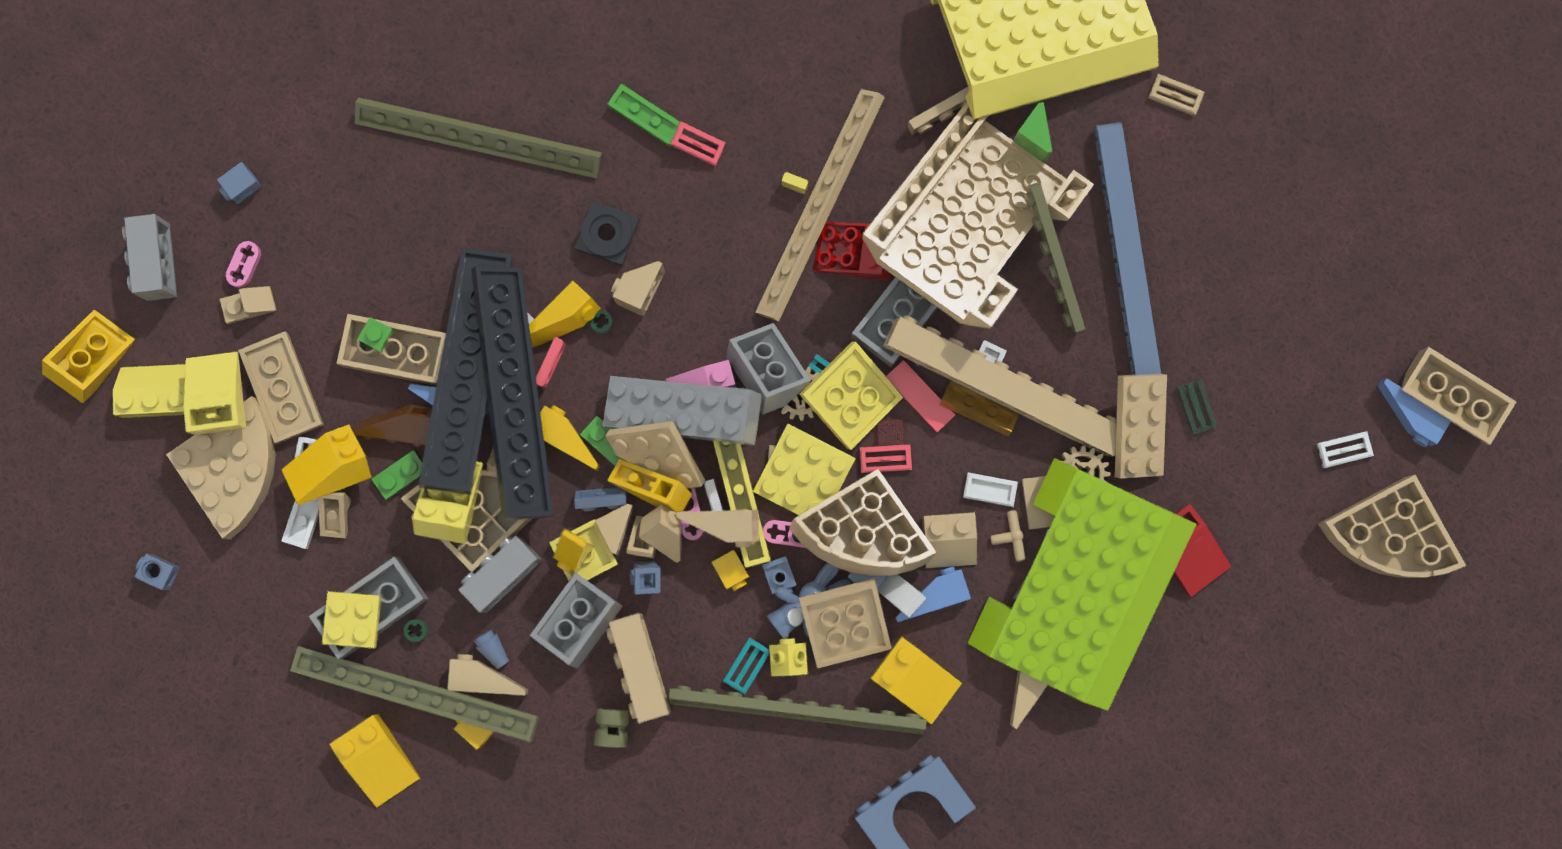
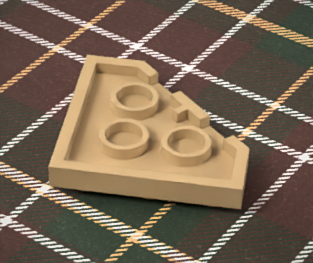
(657, 449)

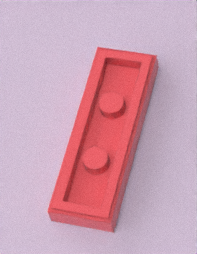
(920, 396)

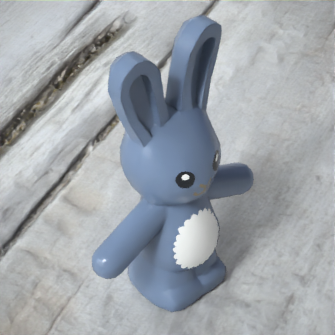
(791, 614)

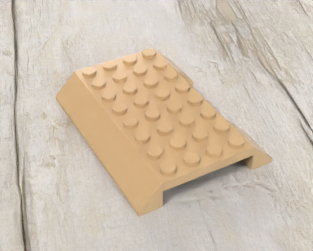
(965, 217)

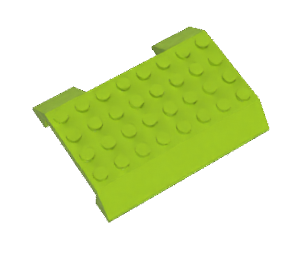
(1087, 587)

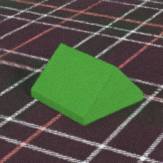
(1035, 134)

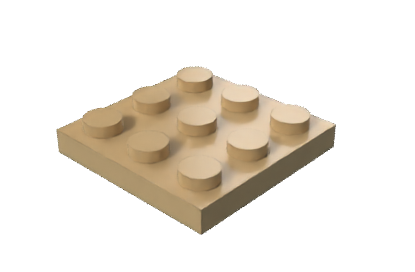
(845, 623)

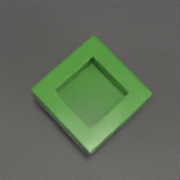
(375, 334)

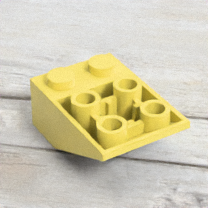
(213, 394)
(446, 513)

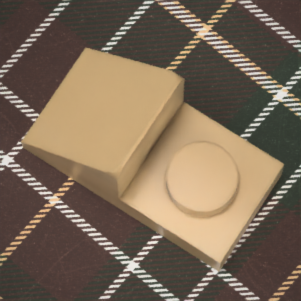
(248, 304)
(333, 514)

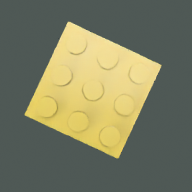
(851, 395)
(802, 471)

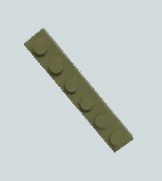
(1051, 248)

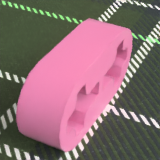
(238, 261)

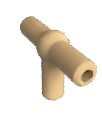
(1014, 536)

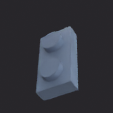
(591, 499)

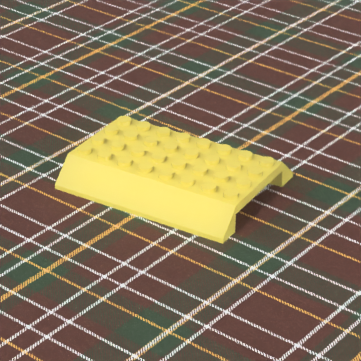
(1046, 47)

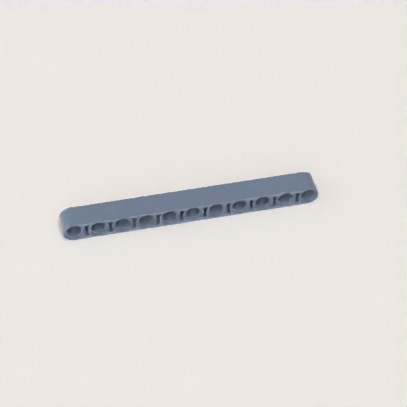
(1127, 249)

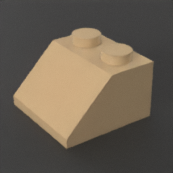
(638, 287)
(952, 539)

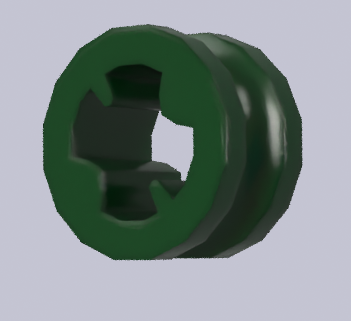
(605, 328)
(415, 622)

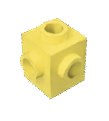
(788, 658)

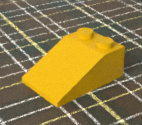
(86, 356)
(327, 466)
(916, 680)
(375, 760)

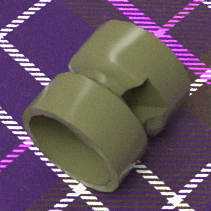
(611, 718)

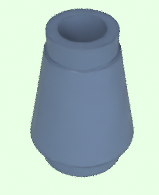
(491, 648)

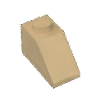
(663, 532)

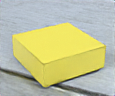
(795, 183)

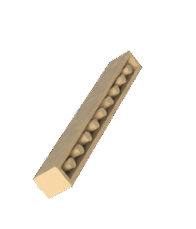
(1002, 385)

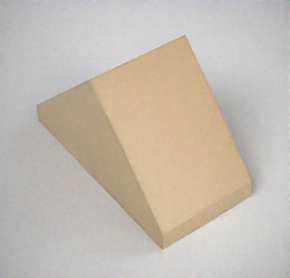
(614, 526)
(637, 545)

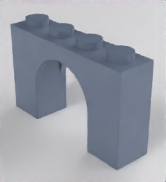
(932, 778)

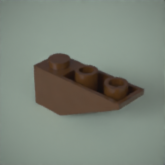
(399, 425)

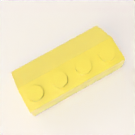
(149, 391)

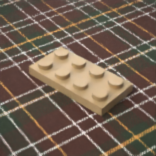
(281, 387)
(1140, 425)

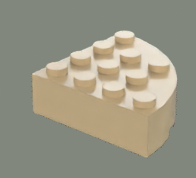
(229, 470)
(487, 526)
(864, 530)
(1395, 533)

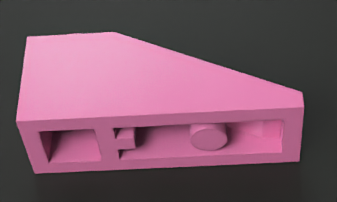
(711, 375)

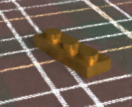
(979, 408)

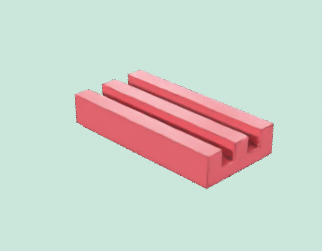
(678, 135)
(550, 362)
(863, 460)

